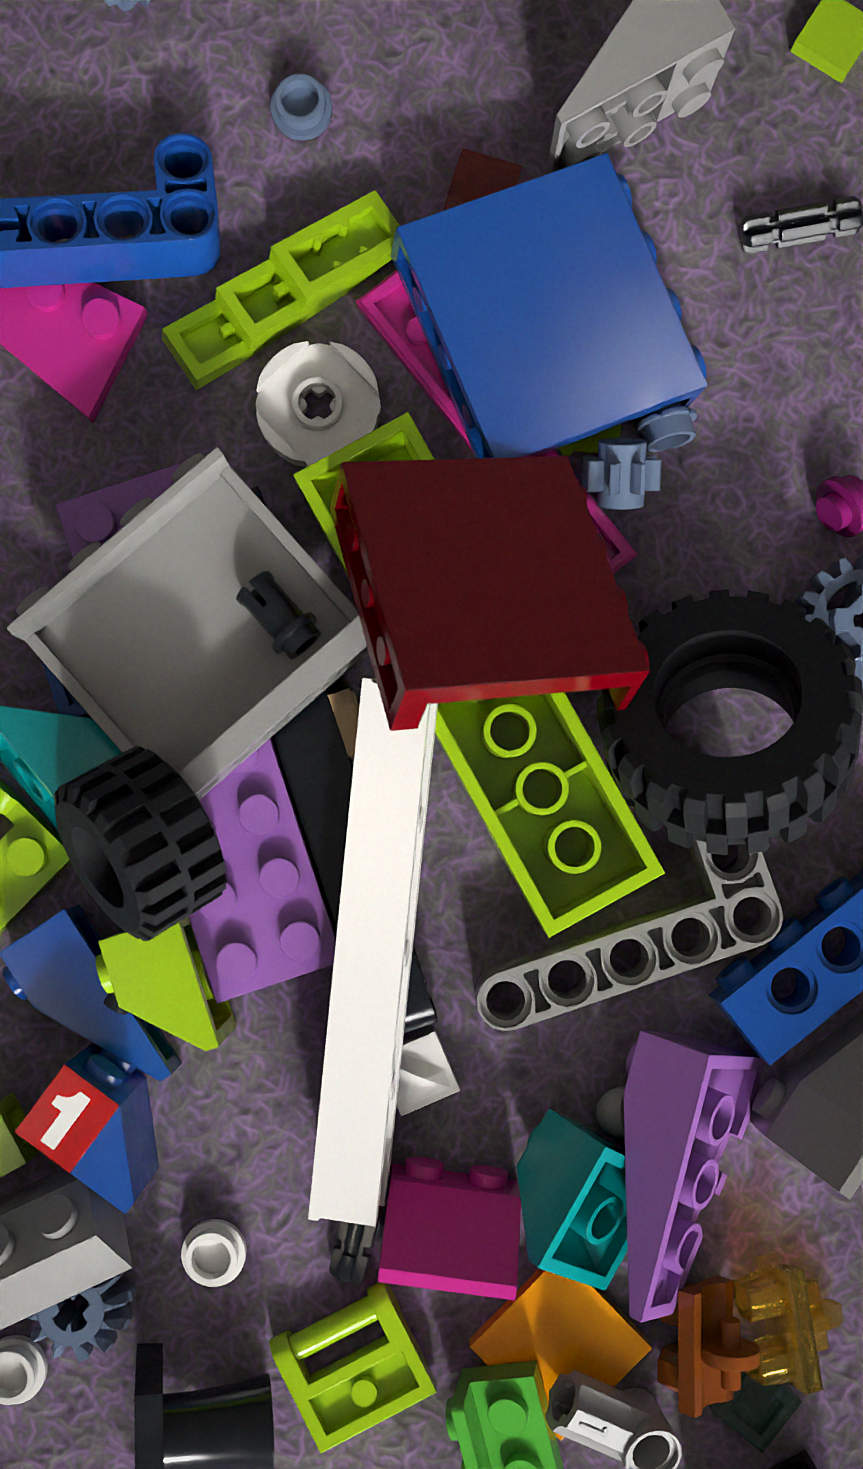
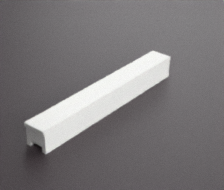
(371, 964)

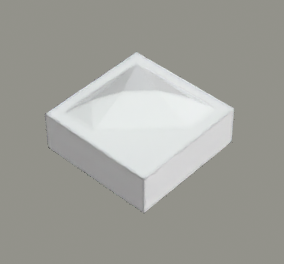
(424, 1073)

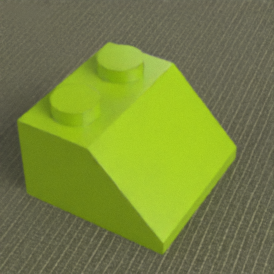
(165, 984)

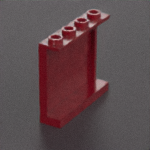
(482, 583)

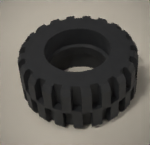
(751, 795)

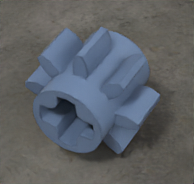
(621, 473)

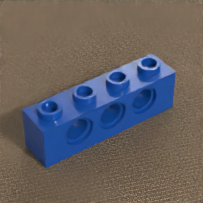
(821, 984)

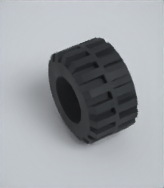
(140, 842)

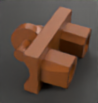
(709, 1349)

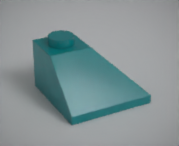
(50, 750)
(573, 1201)

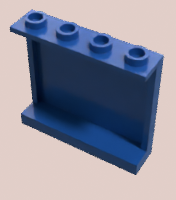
(547, 311)

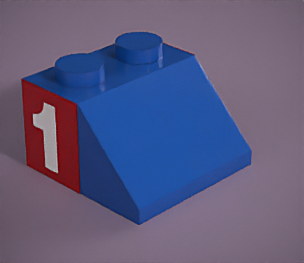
(97, 1125)

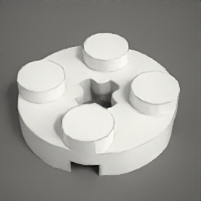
(317, 370)

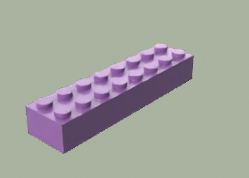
(274, 907)

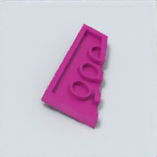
(71, 337)

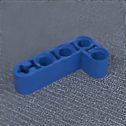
(99, 219)

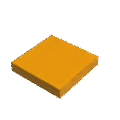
(562, 1329)

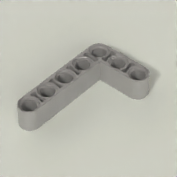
(653, 933)

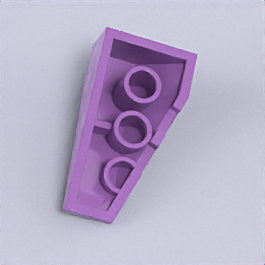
(677, 1120)

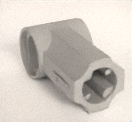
(613, 1421)

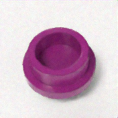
(841, 504)

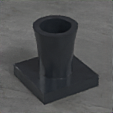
(203, 1427)

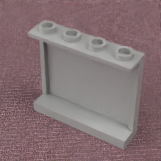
(164, 648)

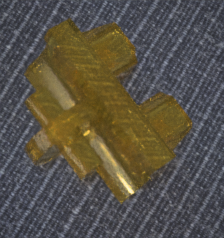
(793, 1319)

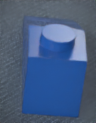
(60, 979)

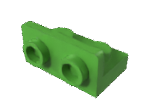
(502, 1418)

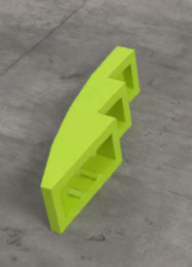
(284, 291)

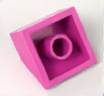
(451, 1229)

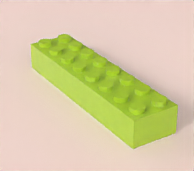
(520, 756)

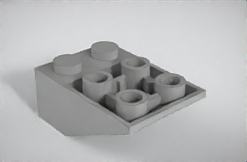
(649, 67)

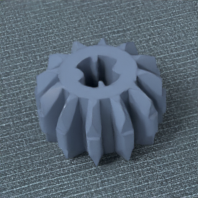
(89, 1326)

